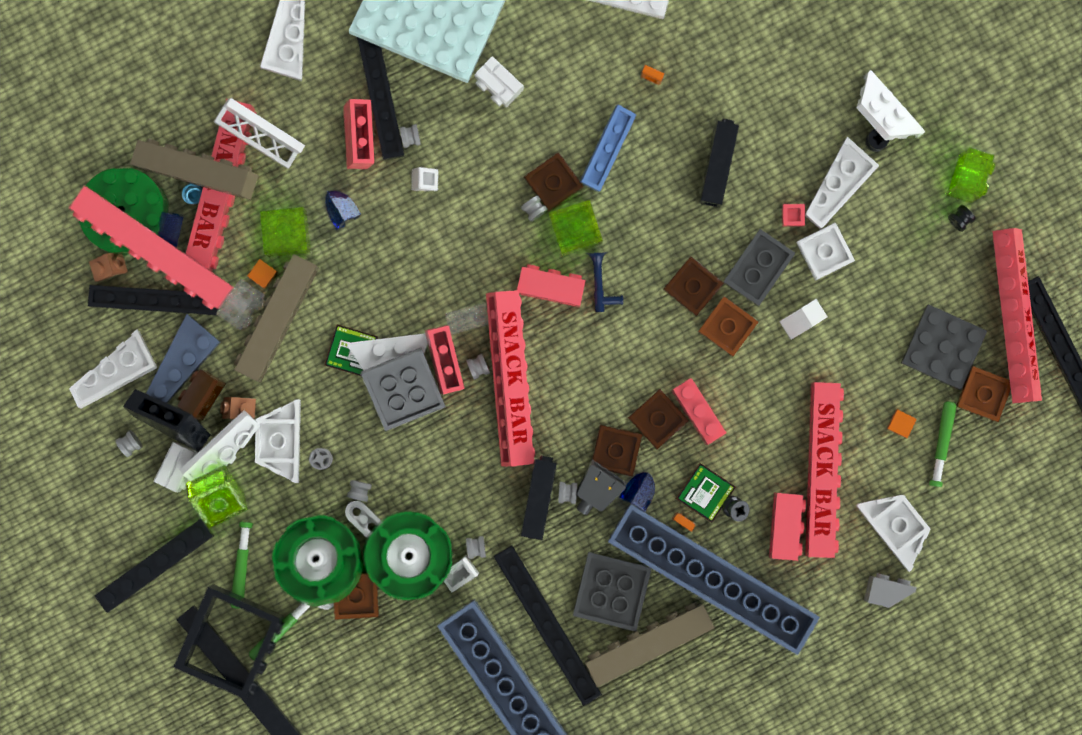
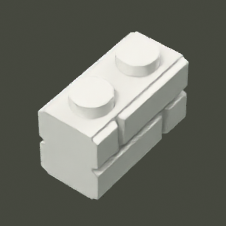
(498, 82)
(169, 472)

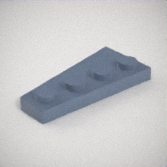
(183, 358)

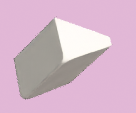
(424, 179)

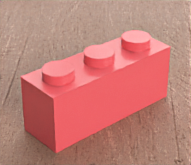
(358, 134)
(551, 285)
(444, 359)
(698, 411)
(786, 526)

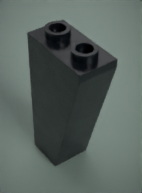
(719, 163)
(167, 419)
(539, 498)

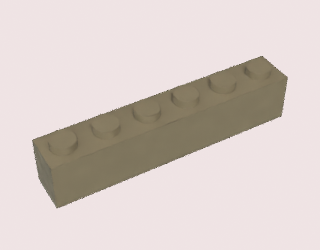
(194, 169)
(277, 318)
(648, 644)

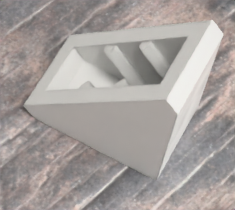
(803, 319)
(460, 574)

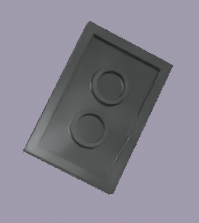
(759, 267)

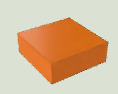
(652, 75)
(262, 274)
(901, 423)
(689, 525)

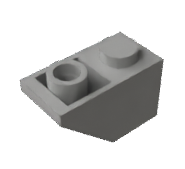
(887, 592)

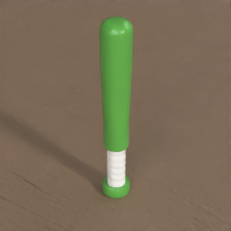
(944, 436)
(239, 579)
(288, 621)

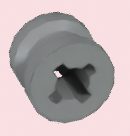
(410, 136)
(534, 208)
(478, 366)
(129, 443)
(316, 460)
(359, 490)
(567, 493)
(475, 547)

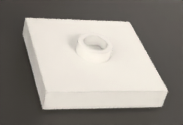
(825, 251)

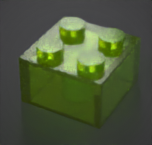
(971, 175)
(575, 228)
(285, 232)
(216, 496)

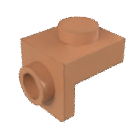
(107, 266)
(233, 406)

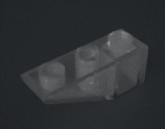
(467, 318)

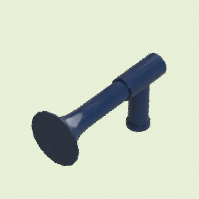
(599, 298)

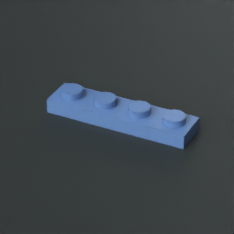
(607, 148)

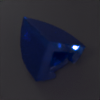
(340, 208)
(170, 227)
(639, 491)

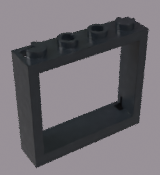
(267, 647)

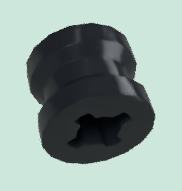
(874, 143)
(961, 218)
(731, 506)

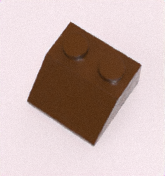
(200, 394)

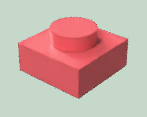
(793, 215)

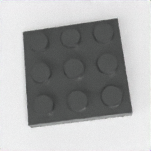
(943, 347)
(403, 389)
(612, 591)

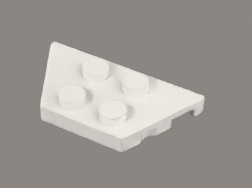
(885, 111)
(377, 351)
(279, 441)
(897, 526)

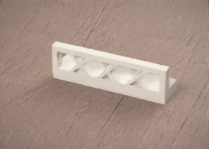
(263, 126)

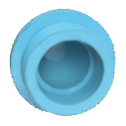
(191, 193)

